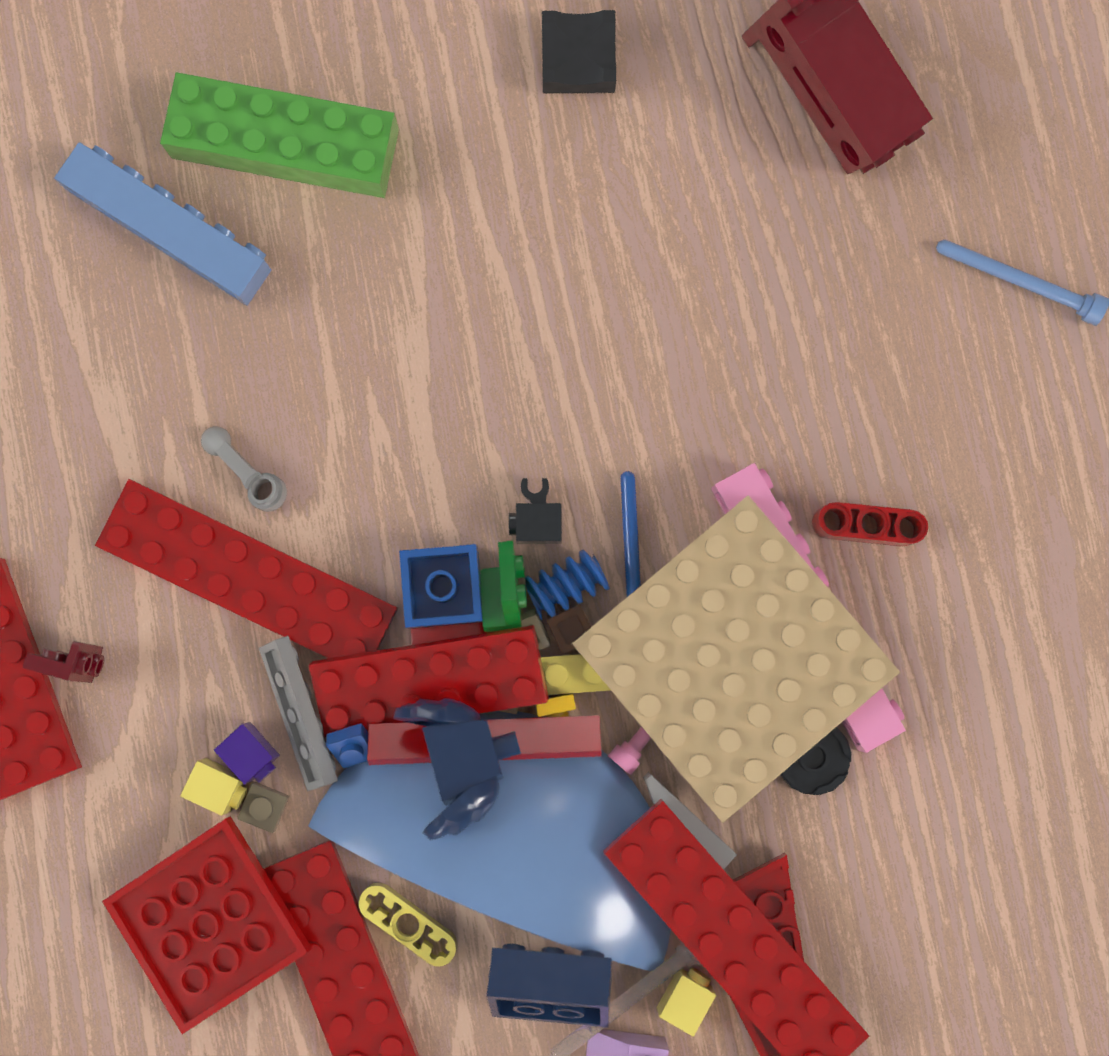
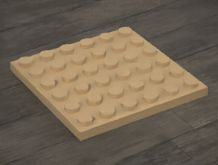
(735, 658)

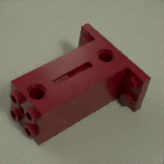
(843, 78)

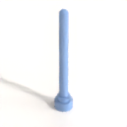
(1089, 307)

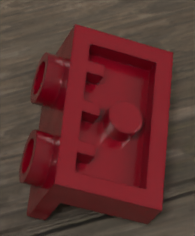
(78, 665)

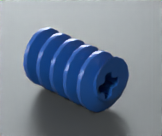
(566, 583)

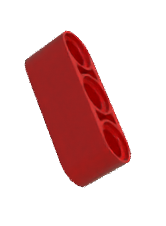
(887, 522)

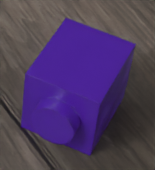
(248, 754)

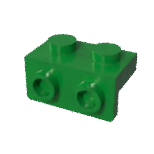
(501, 591)

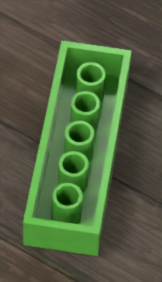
(280, 135)

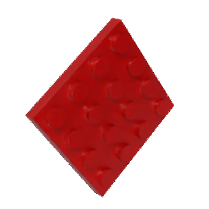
(206, 925)

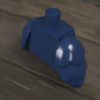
(462, 759)

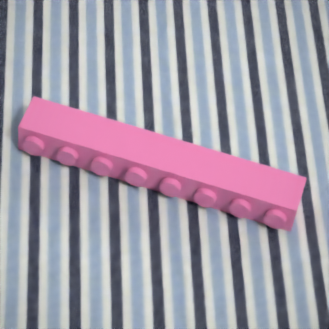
(878, 717)

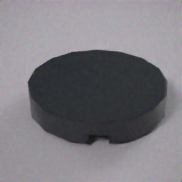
(821, 767)

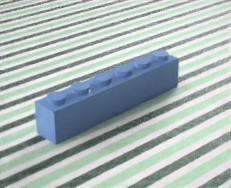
(163, 223)

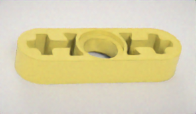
(438, 930)

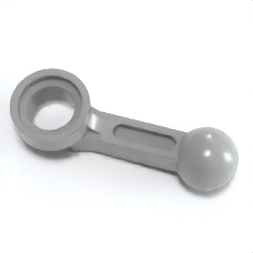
(217, 442)

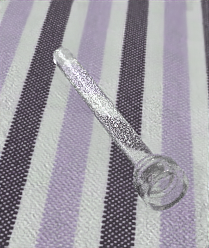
(629, 998)

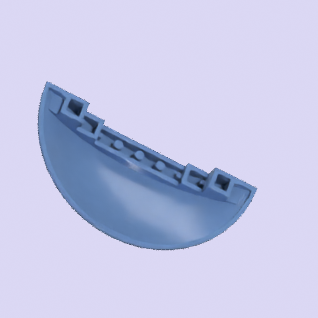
(525, 862)

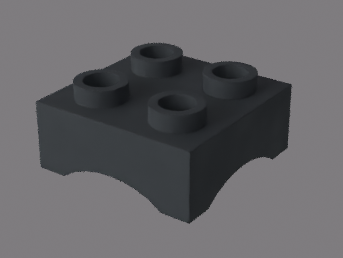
(579, 52)

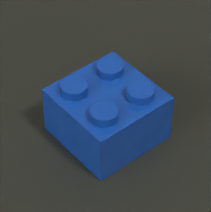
(441, 586)

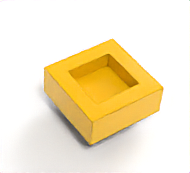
(557, 706)

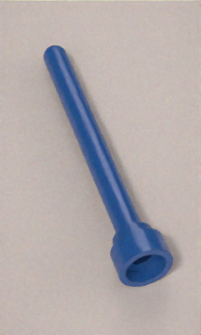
(630, 532)

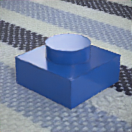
(349, 745)

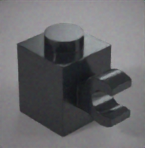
(537, 520)

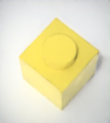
(214, 787)
(687, 1000)

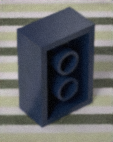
(550, 985)

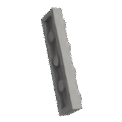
(298, 713)

